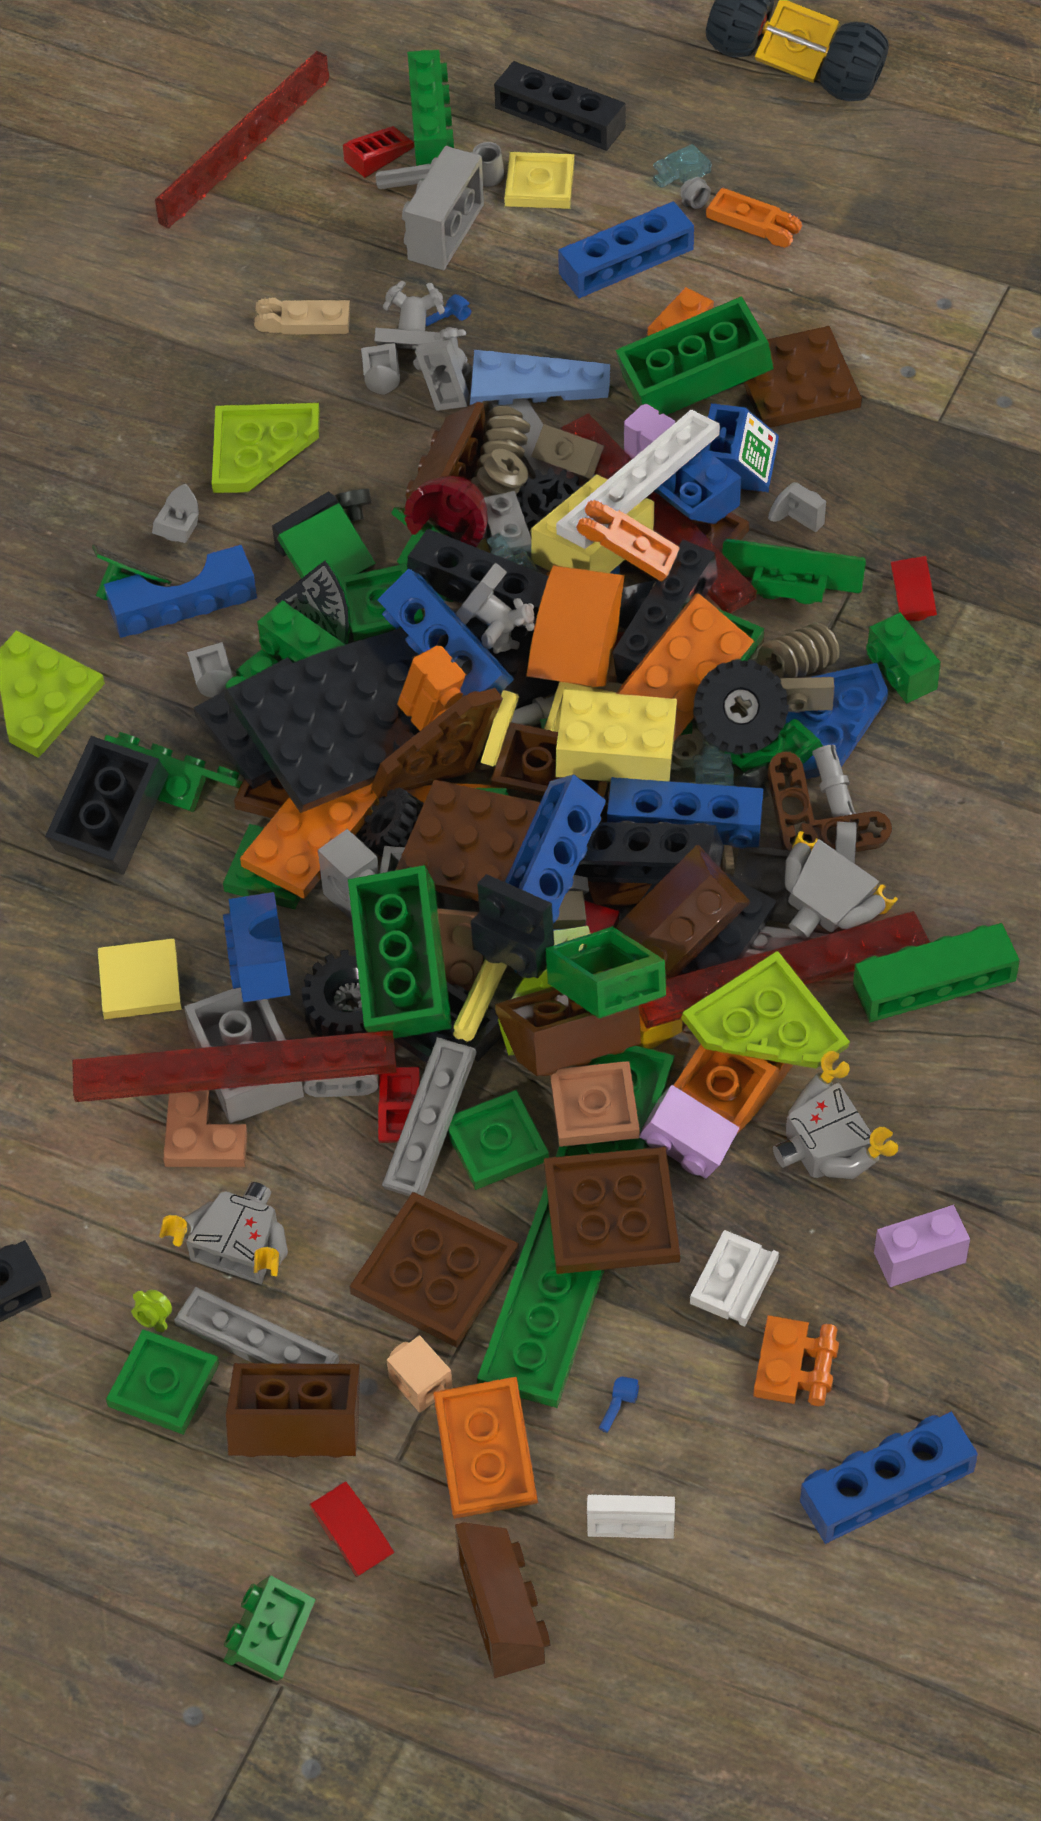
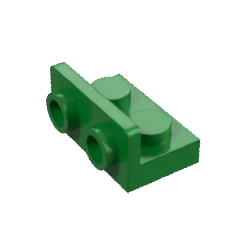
(268, 1627)

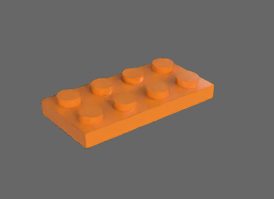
(684, 656)
(290, 842)

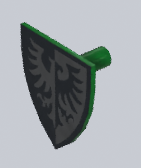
(115, 567)
(321, 600)

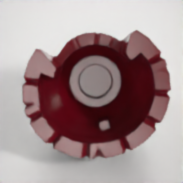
(452, 504)

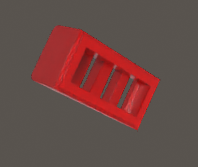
(363, 157)

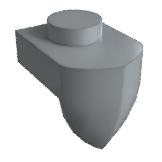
(381, 368)
(801, 505)
(177, 516)
(210, 669)

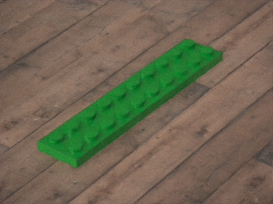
(549, 1310)

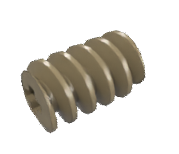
(504, 431)
(501, 474)
(800, 651)

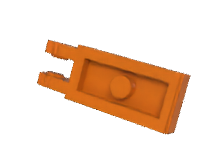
(753, 217)
(628, 539)

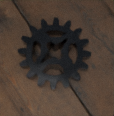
(544, 494)

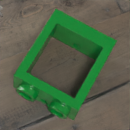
(634, 978)

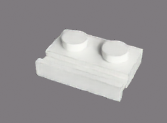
(734, 1278)
(630, 1516)

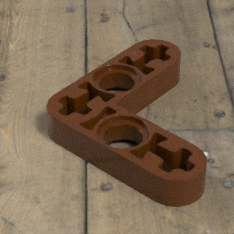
(816, 828)

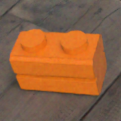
(431, 686)

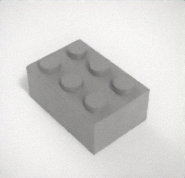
(443, 207)
(229, 1021)

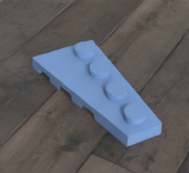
(524, 376)

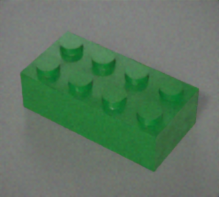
(696, 358)
(399, 952)

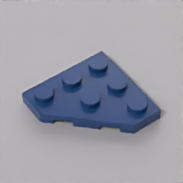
(856, 702)

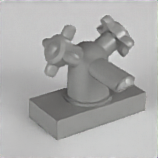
(412, 318)
(445, 369)
(495, 613)

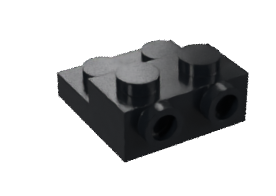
(512, 927)
(485, 1037)

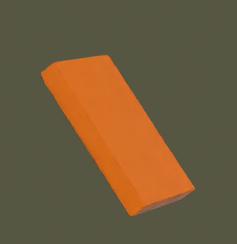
(485, 1447)

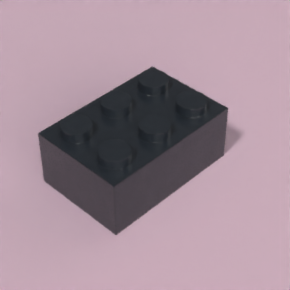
(107, 805)

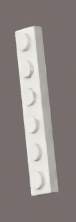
(645, 471)

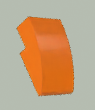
(576, 626)
(731, 1083)

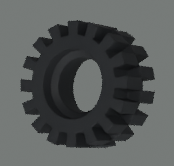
(391, 821)

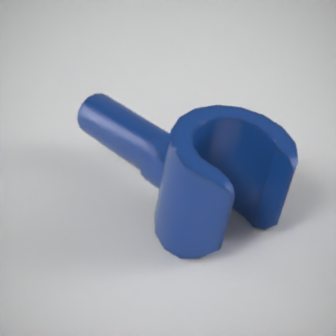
(455, 305)
(624, 1390)

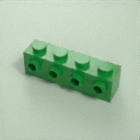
(427, 105)
(292, 635)
(935, 972)

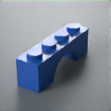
(145, 606)
(256, 947)

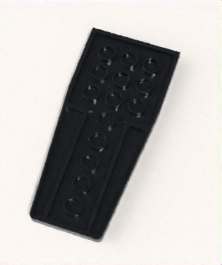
(337, 712)

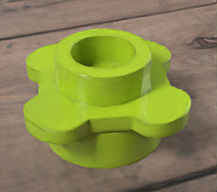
(151, 1309)

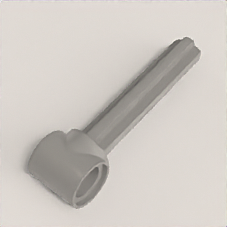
(491, 169)

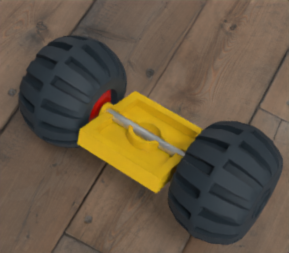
(799, 42)

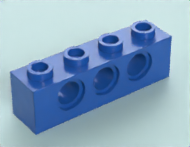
(626, 249)
(413, 593)
(700, 802)
(557, 840)
(838, 1514)

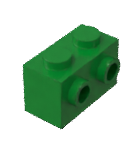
(903, 657)

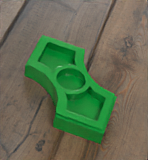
(792, 738)

